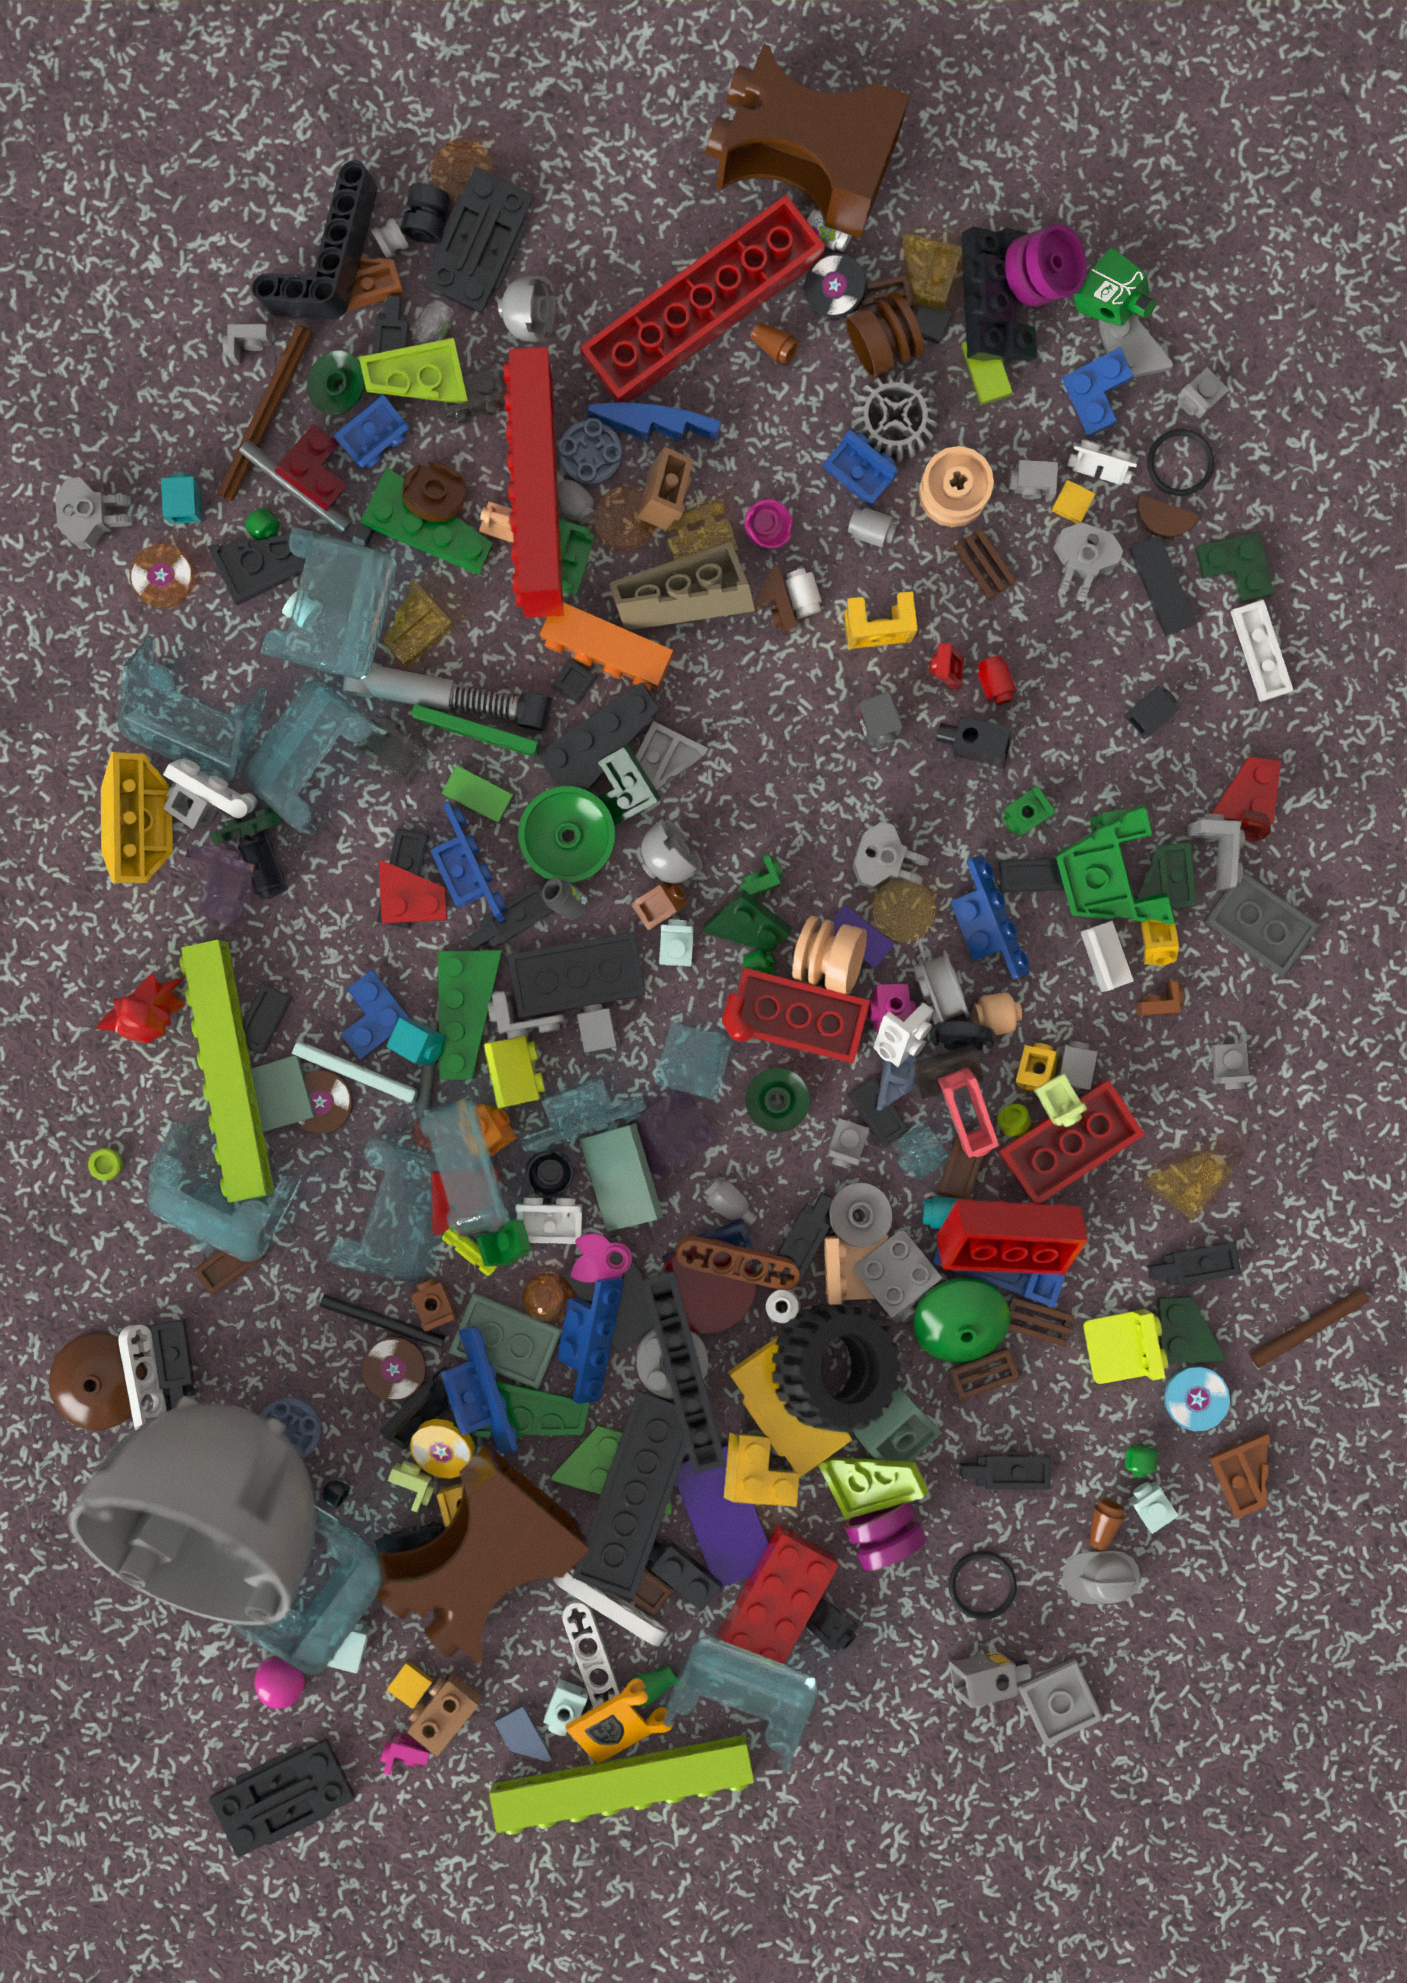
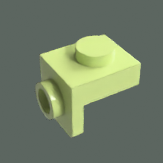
(1060, 1101)
(410, 1477)

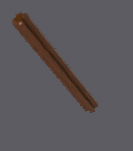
(266, 410)

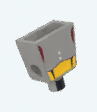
(987, 1678)

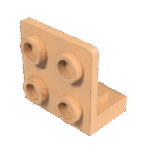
(840, 1273)

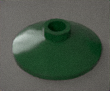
(326, 377)
(794, 1105)

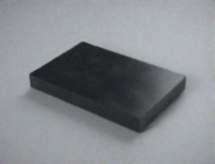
(633, 1312)

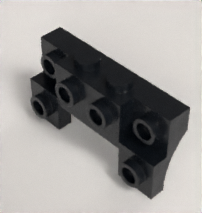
(989, 300)

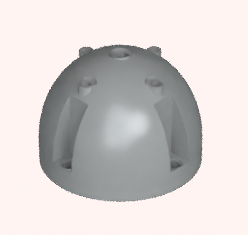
(203, 1513)

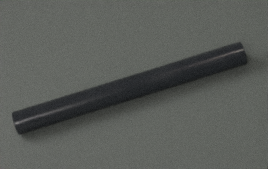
(382, 1321)

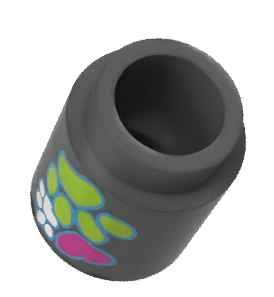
(565, 898)

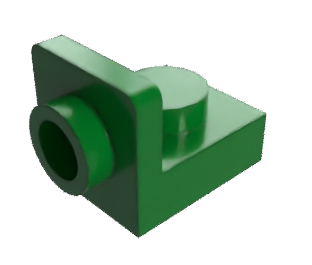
(757, 883)
(505, 1245)

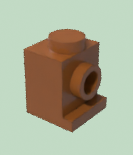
(445, 1308)

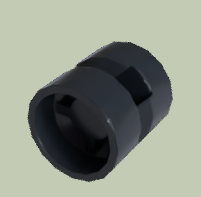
(426, 208)

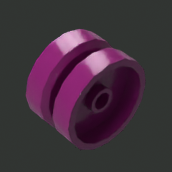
(1045, 265)
(885, 1536)

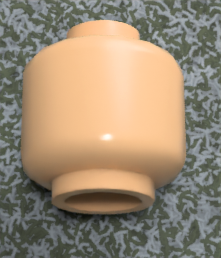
(997, 1012)

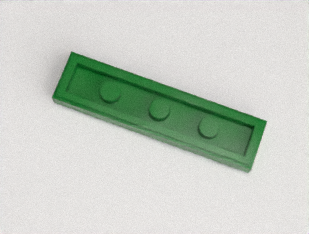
(475, 731)

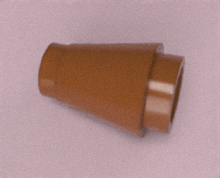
(776, 343)
(1105, 1523)

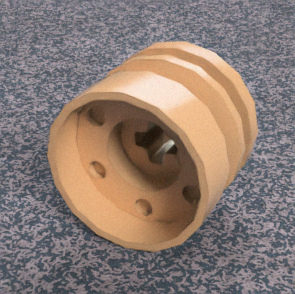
(822, 953)

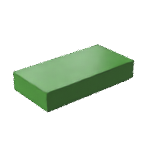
(477, 794)

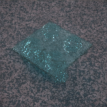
(693, 1061)

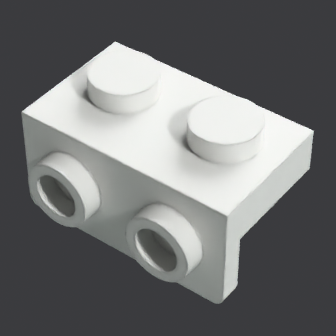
(901, 1039)
(549, 1221)

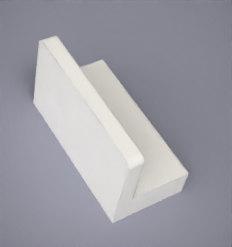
(1106, 956)

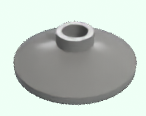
(875, 1215)

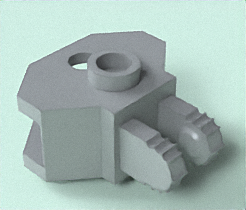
(86, 514)
(1085, 559)
(888, 857)

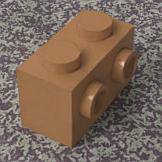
(665, 488)
(443, 1714)

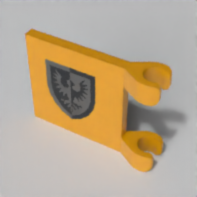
(616, 1724)

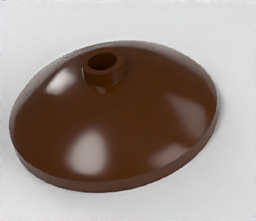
(94, 1358)

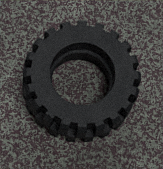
(871, 1375)

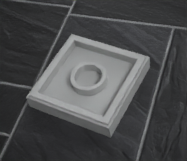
(1060, 1702)

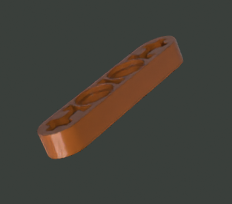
(735, 1267)

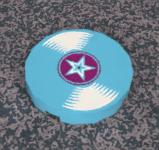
(1196, 1398)

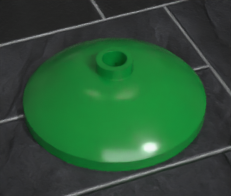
(543, 830)
(959, 1308)

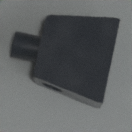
(990, 746)

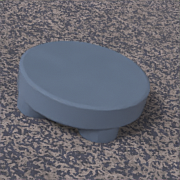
(590, 452)
(300, 1421)

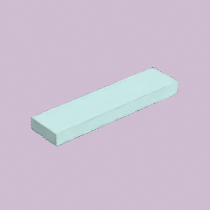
(355, 1072)

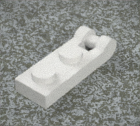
(210, 788)

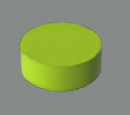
(1014, 1120)
(105, 1164)

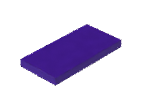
(725, 1529)

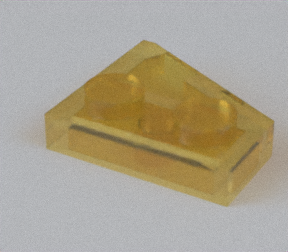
(930, 268)
(416, 626)
(1190, 1183)

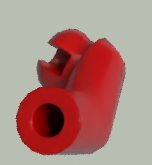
(733, 1020)

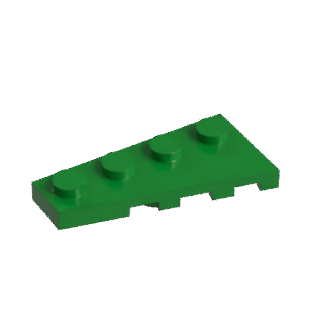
(446, 539)
(464, 990)
(538, 1412)

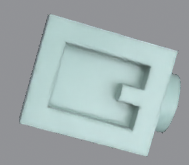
(676, 943)
(1152, 1506)

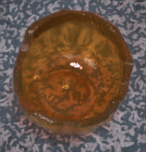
(547, 1297)

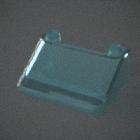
(336, 606)
(298, 746)
(399, 1229)
(750, 1685)

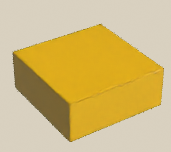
(1073, 502)
(410, 1684)

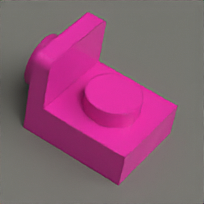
(406, 1749)

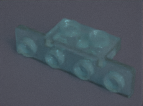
(579, 1110)

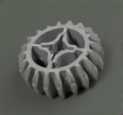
(887, 408)

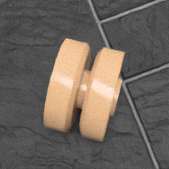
(961, 468)

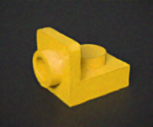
(1159, 942)

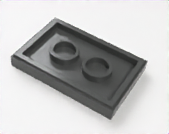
(1262, 924)

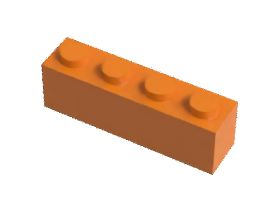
(607, 646)

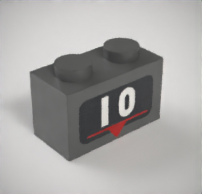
(878, 721)

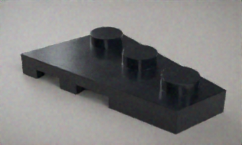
(256, 565)

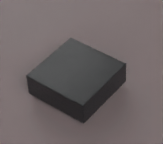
(932, 322)
(574, 681)

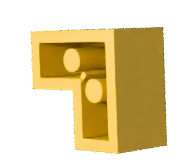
(750, 1478)

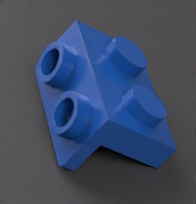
(372, 432)
(861, 467)

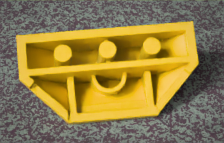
(133, 821)

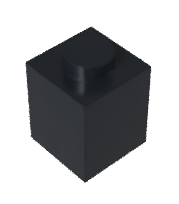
(1152, 711)

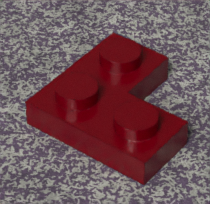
(305, 468)

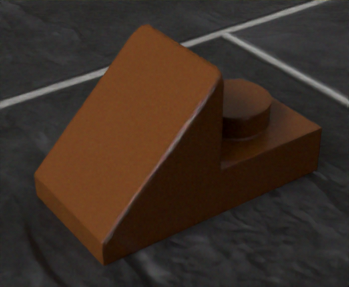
(774, 594)

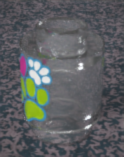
(432, 323)

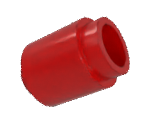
(996, 680)

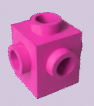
(892, 999)

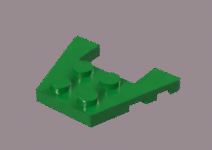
(1098, 877)

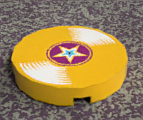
(441, 1448)

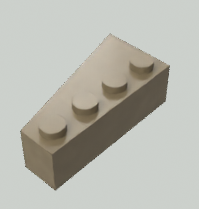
(684, 590)

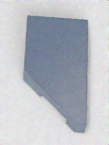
(895, 1081)
(522, 1734)

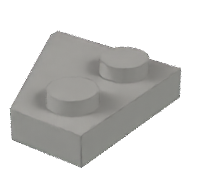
(1138, 346)
(667, 754)

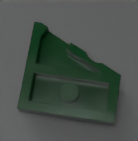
(236, 828)
(1171, 873)
(748, 923)
(1185, 1332)

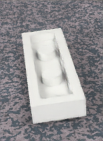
(1261, 651)

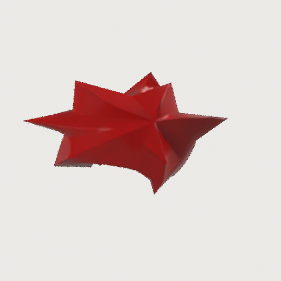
(144, 1012)

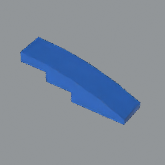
(642, 419)

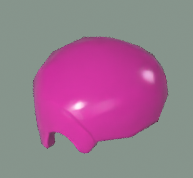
(768, 524)
(278, 1683)

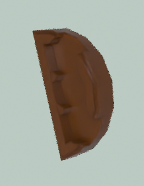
(1164, 518)

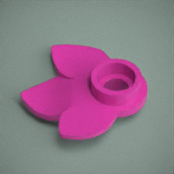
(596, 1259)

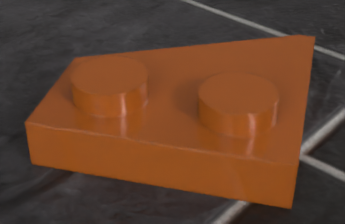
(374, 282)
(1243, 1474)

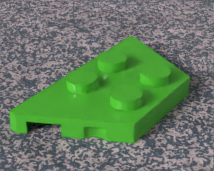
(591, 1462)

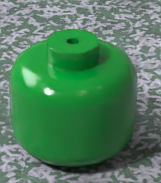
(262, 524)
(760, 961)
(1141, 1460)

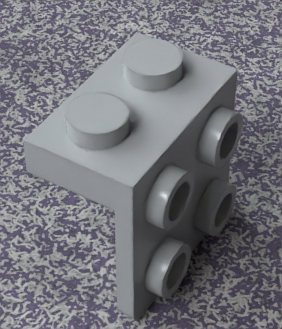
(1229, 842)
(501, 1012)
(898, 1276)

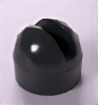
(335, 1493)

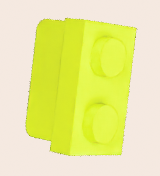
(1125, 1346)

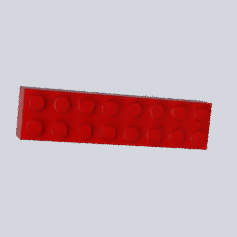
(702, 301)
(533, 483)

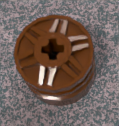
(889, 333)

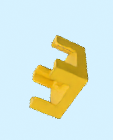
(880, 631)

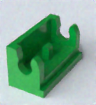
(575, 550)

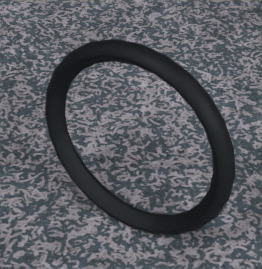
(1188, 433)
(1013, 1585)

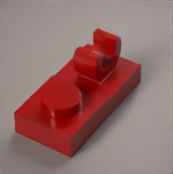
(948, 666)

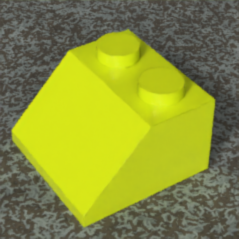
(514, 1071)

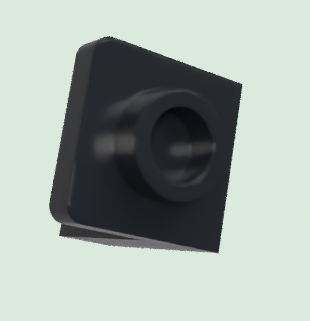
(831, 1626)

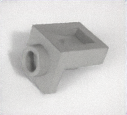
(250, 336)
(1202, 393)
(1231, 1065)
(847, 1143)

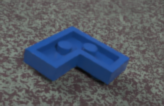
(1089, 388)
(381, 1015)

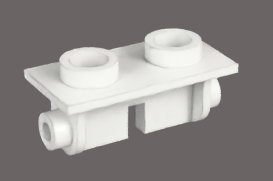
(1113, 464)

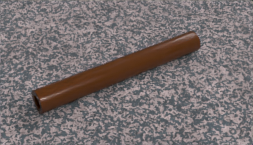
(1309, 1328)

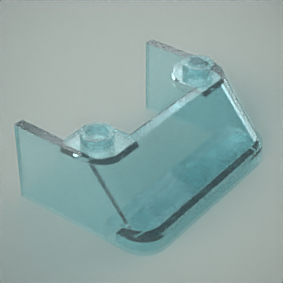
(181, 726)
(465, 1167)
(242, 1236)
(315, 1636)

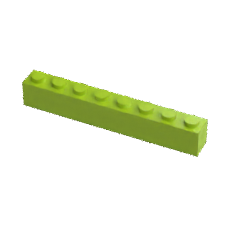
(227, 1071)
(621, 1784)

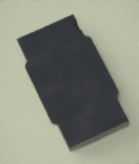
(479, 240)
(282, 1797)

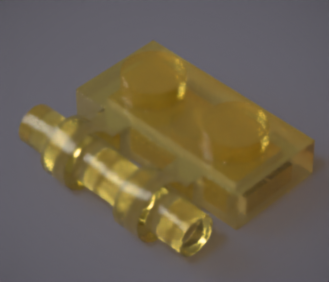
(701, 539)

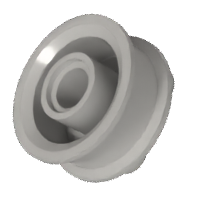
(941, 988)
(651, 1366)

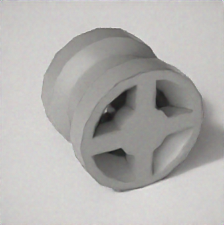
(389, 238)

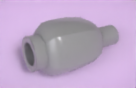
(574, 500)
(728, 1201)

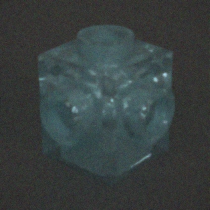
(920, 1152)

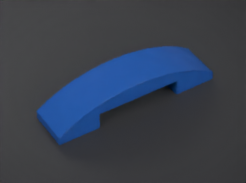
(1038, 1287)

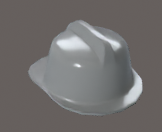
(1101, 1577)

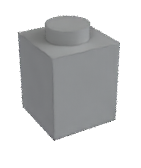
(596, 1028)
(1077, 1064)

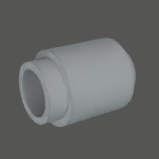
(872, 527)

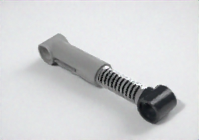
(438, 693)

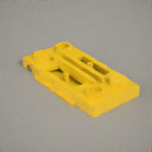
(799, 1443)

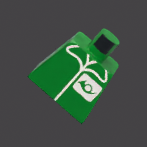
(1114, 291)

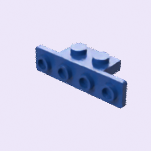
(461, 869)
(986, 921)
(589, 1336)
(475, 1393)

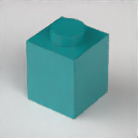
(181, 499)
(416, 1041)

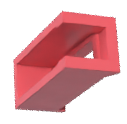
(979, 1141)

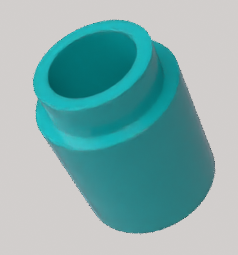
(937, 1210)

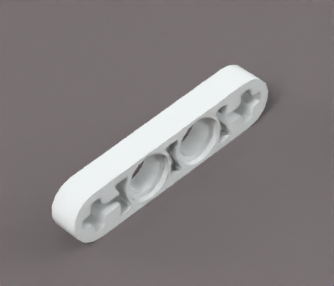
(136, 1388)
(615, 1609)
(589, 1662)

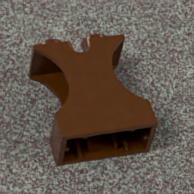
(813, 140)
(497, 1540)

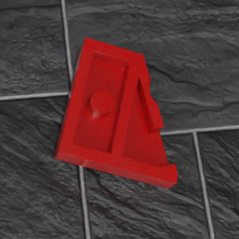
(1252, 790)
(409, 897)

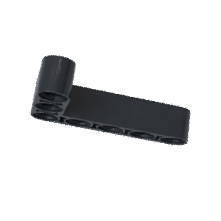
(330, 287)

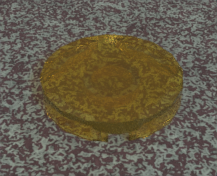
(903, 910)

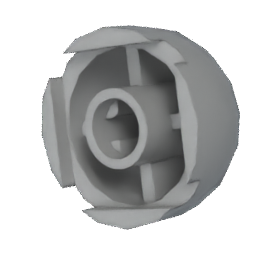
(527, 302)
(668, 854)

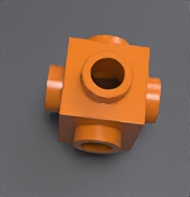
(495, 1127)

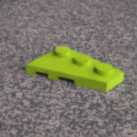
(416, 372)
(871, 1484)

